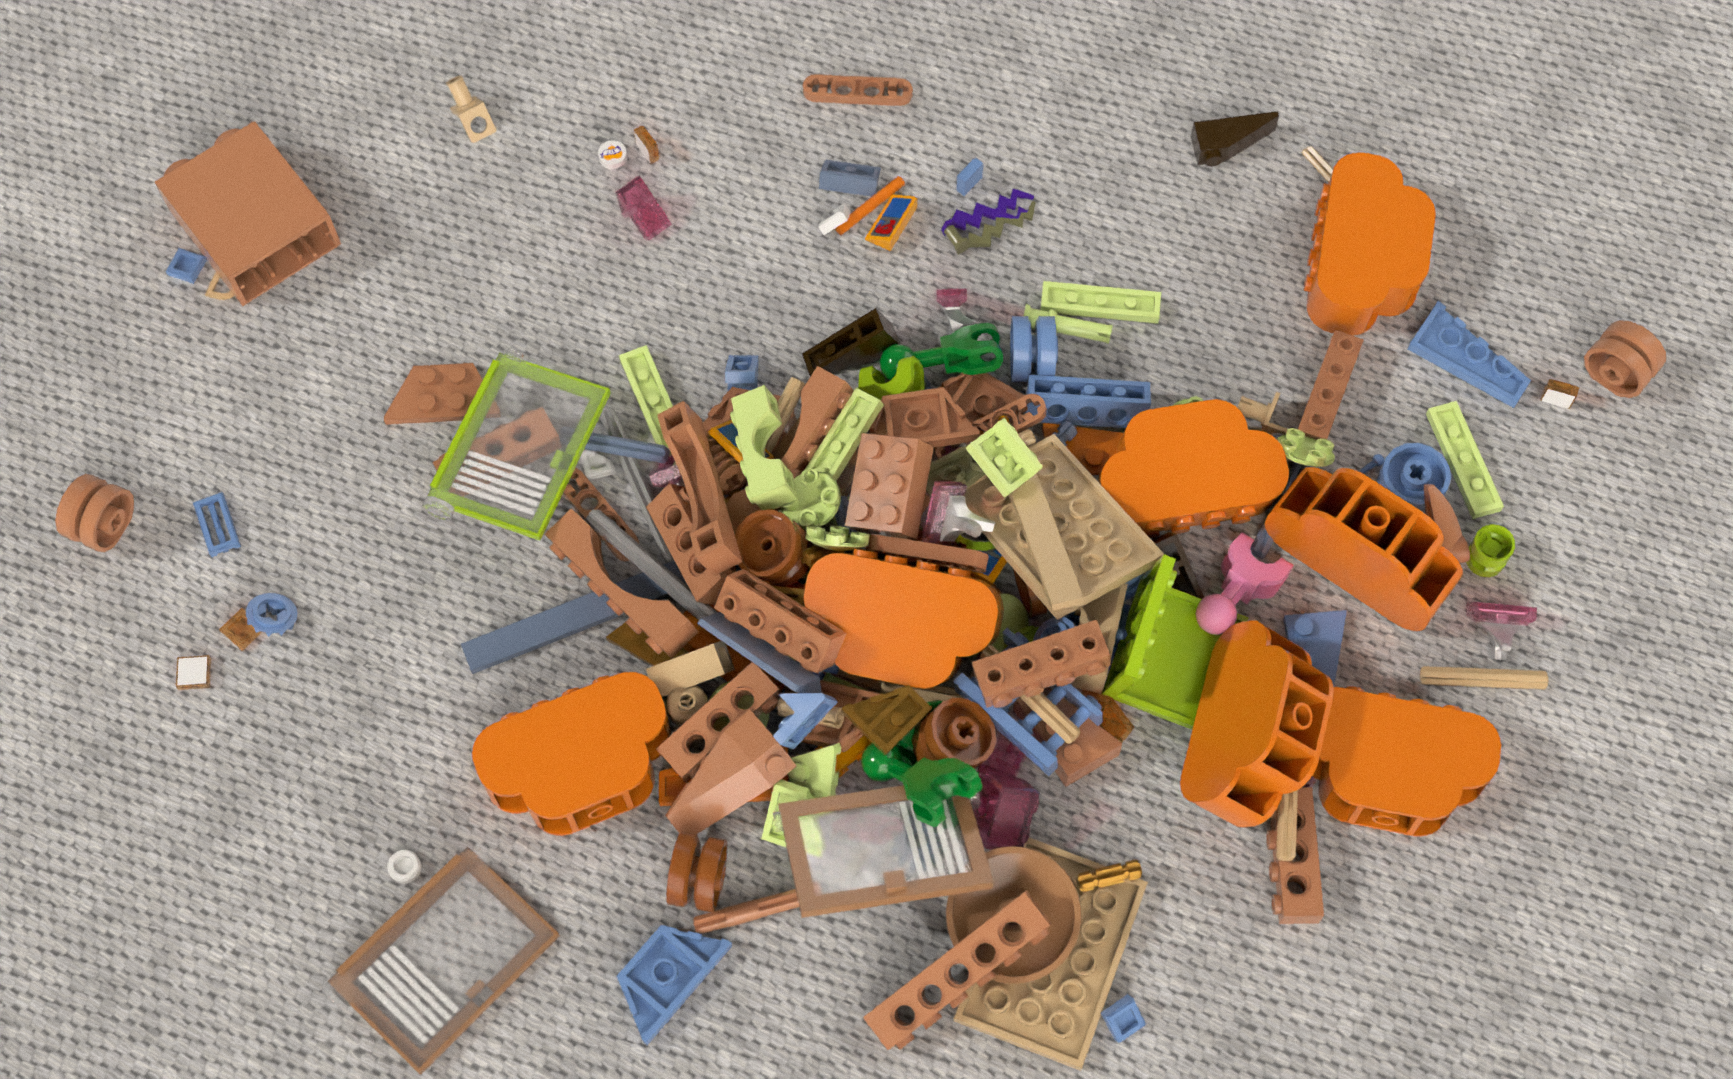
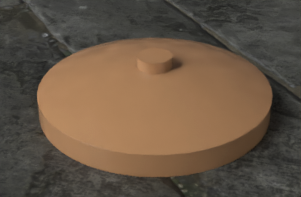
(1014, 872)

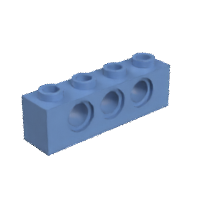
(1089, 400)

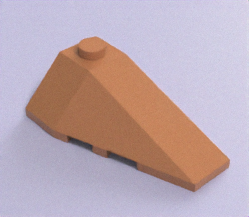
(733, 773)

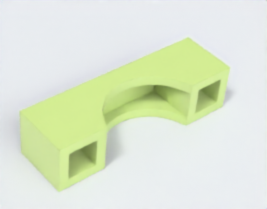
(756, 418)

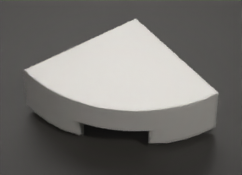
(840, 216)
(596, 465)

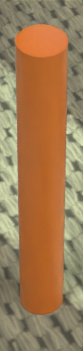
(872, 203)

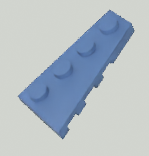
(1456, 350)

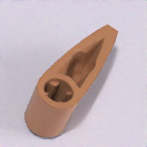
(1443, 515)

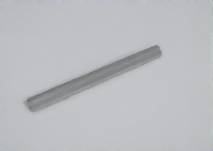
(636, 478)
(648, 564)

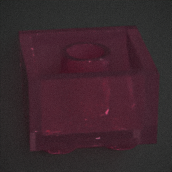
(1004, 808)

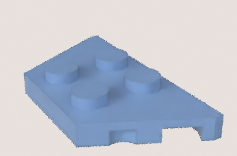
(666, 975)

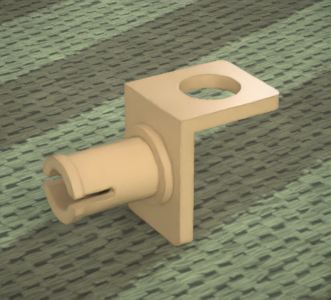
(469, 108)
(1261, 413)

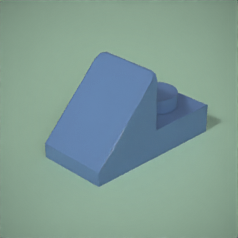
(742, 372)
(809, 711)

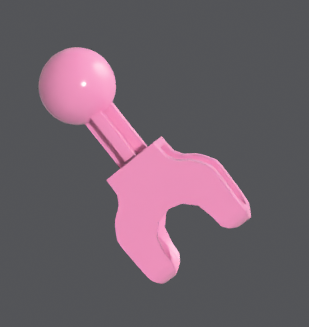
(1244, 581)

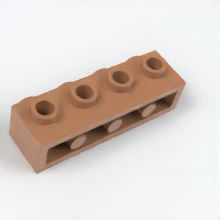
(780, 621)
(1042, 664)

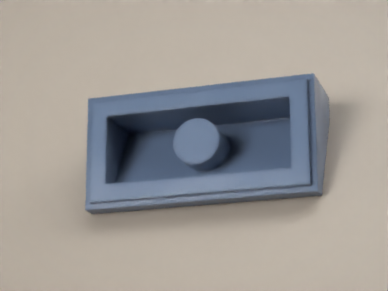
(849, 178)

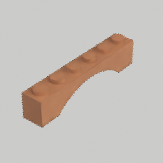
(821, 403)
(711, 525)
(658, 619)

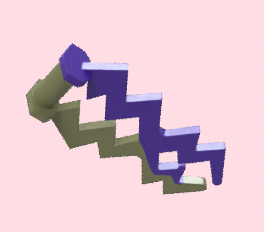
(998, 214)

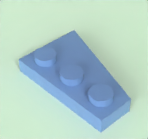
(1320, 636)

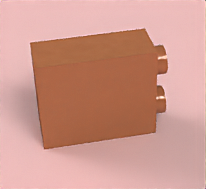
(247, 212)

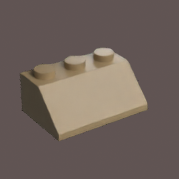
(1107, 612)

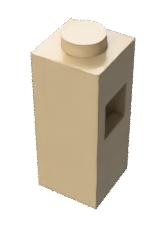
(691, 668)

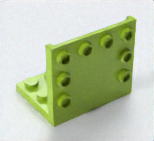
(1165, 650)

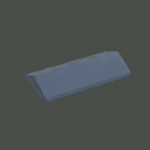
(762, 654)

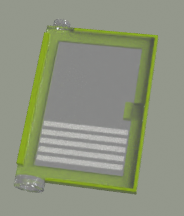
(516, 446)

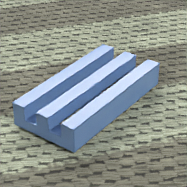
(223, 546)

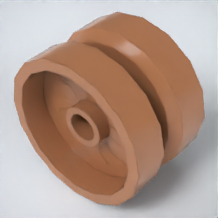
(1625, 358)
(94, 512)

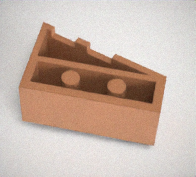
(1085, 754)

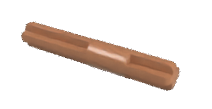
(745, 912)

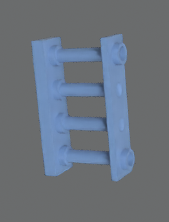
(1021, 732)

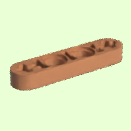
(858, 85)
(990, 420)
(603, 505)
(934, 553)

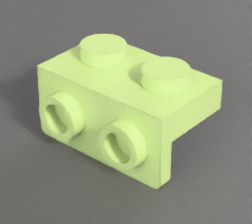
(1004, 457)

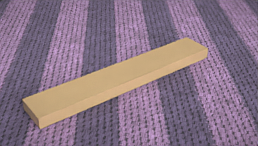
(1046, 546)

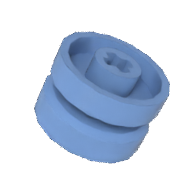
(1036, 348)
(1411, 468)

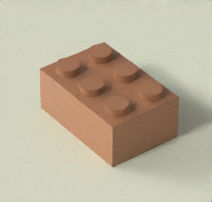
(889, 486)

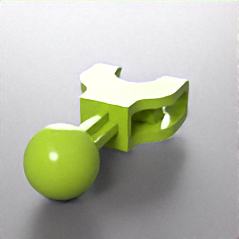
(907, 379)

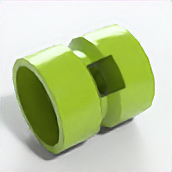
(1490, 550)

